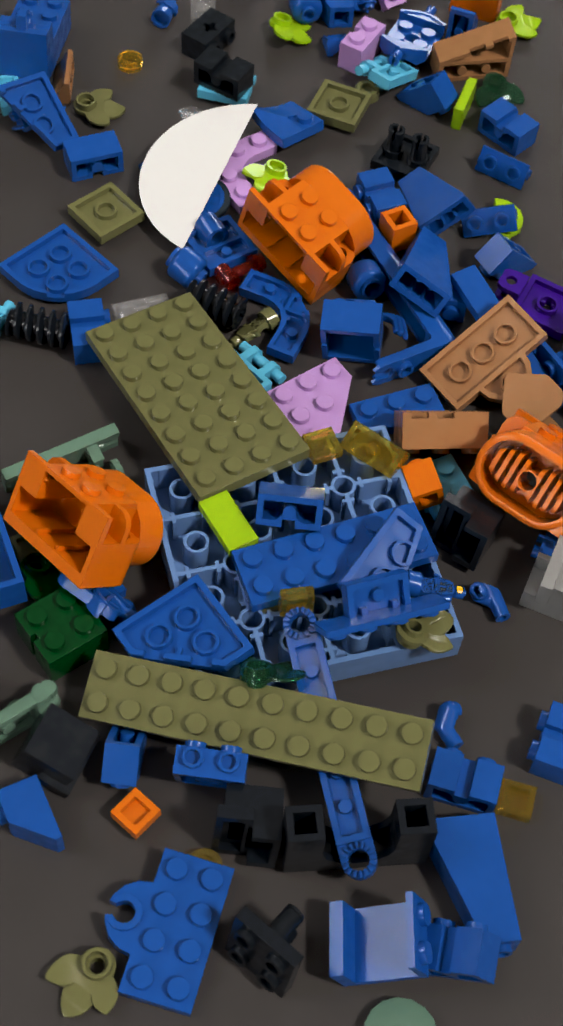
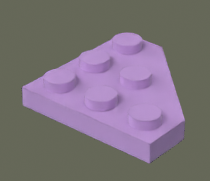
(315, 397)

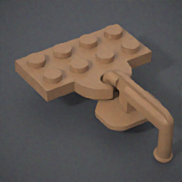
(494, 363)

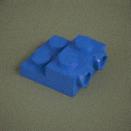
(209, 767)

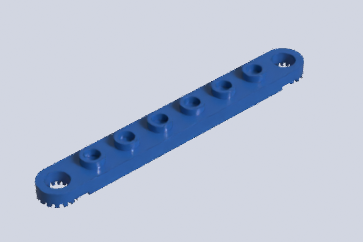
(340, 793)

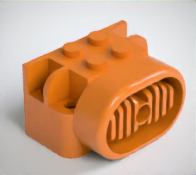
(308, 228)
(503, 466)
(84, 519)

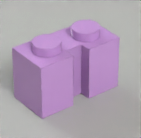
(360, 44)

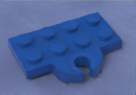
(170, 930)

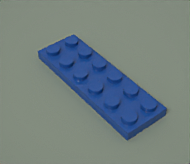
(315, 557)

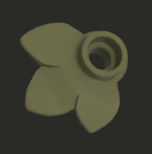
(98, 107)
(426, 632)
(81, 985)

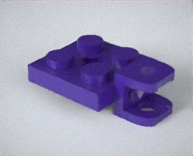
(531, 296)

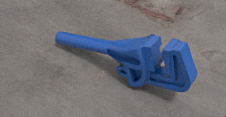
(99, 601)

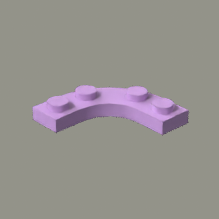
(247, 151)

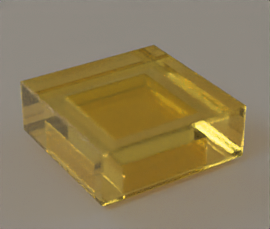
(323, 445)
(294, 598)
(516, 800)

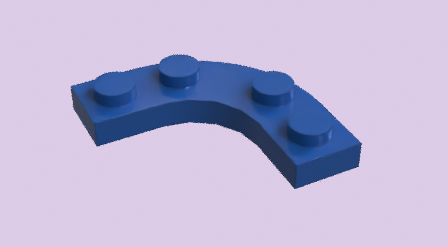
(289, 307)

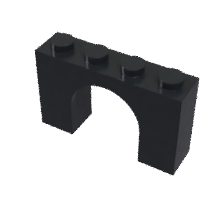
(398, 840)

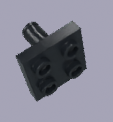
(404, 152)
(267, 947)

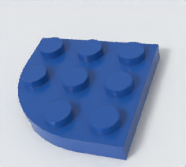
(59, 267)

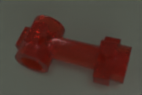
(230, 276)

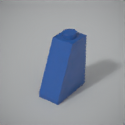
(434, 200)

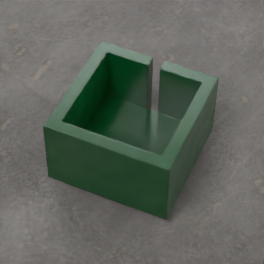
(64, 632)

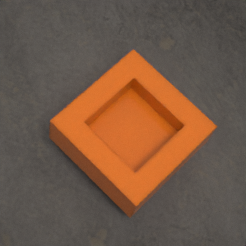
(135, 813)

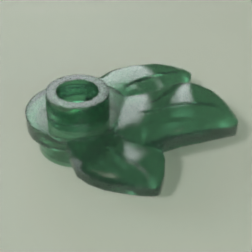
(491, 92)
(258, 672)

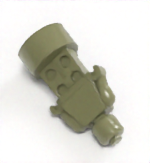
(266, 318)

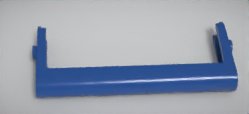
(429, 331)

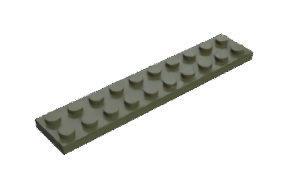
(262, 721)

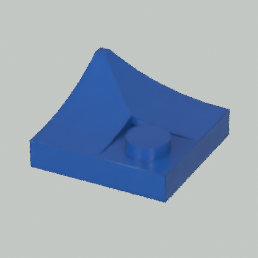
(287, 123)

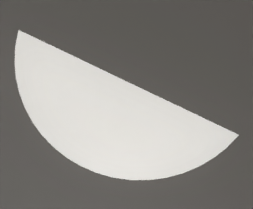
(186, 167)

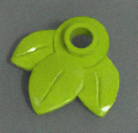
(522, 23)
(289, 29)
(263, 173)

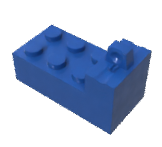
(33, 37)

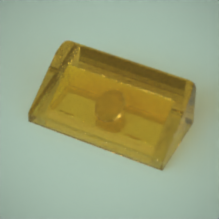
(374, 449)

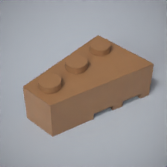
(475, 52)
(440, 430)

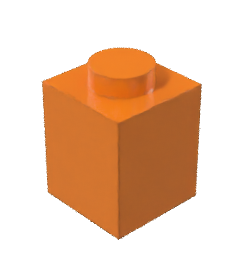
(398, 227)
(423, 483)

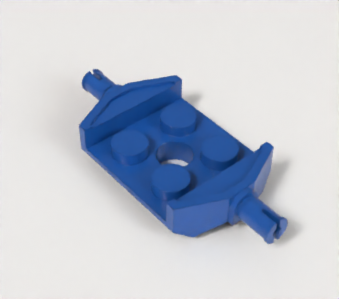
(412, 36)

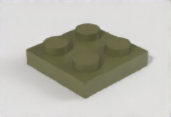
(340, 105)
(106, 212)

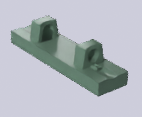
(84, 447)

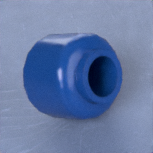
(305, 10)
(186, 265)
(366, 279)

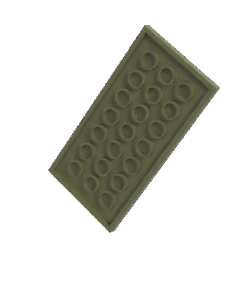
(197, 397)

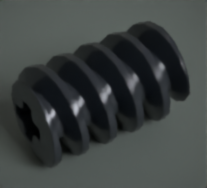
(218, 306)
(38, 326)

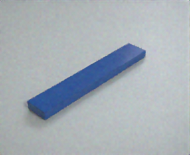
(480, 299)

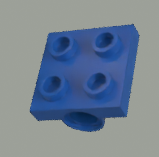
(220, 241)

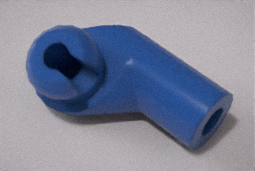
(490, 597)
(445, 722)

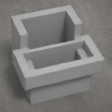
(545, 584)

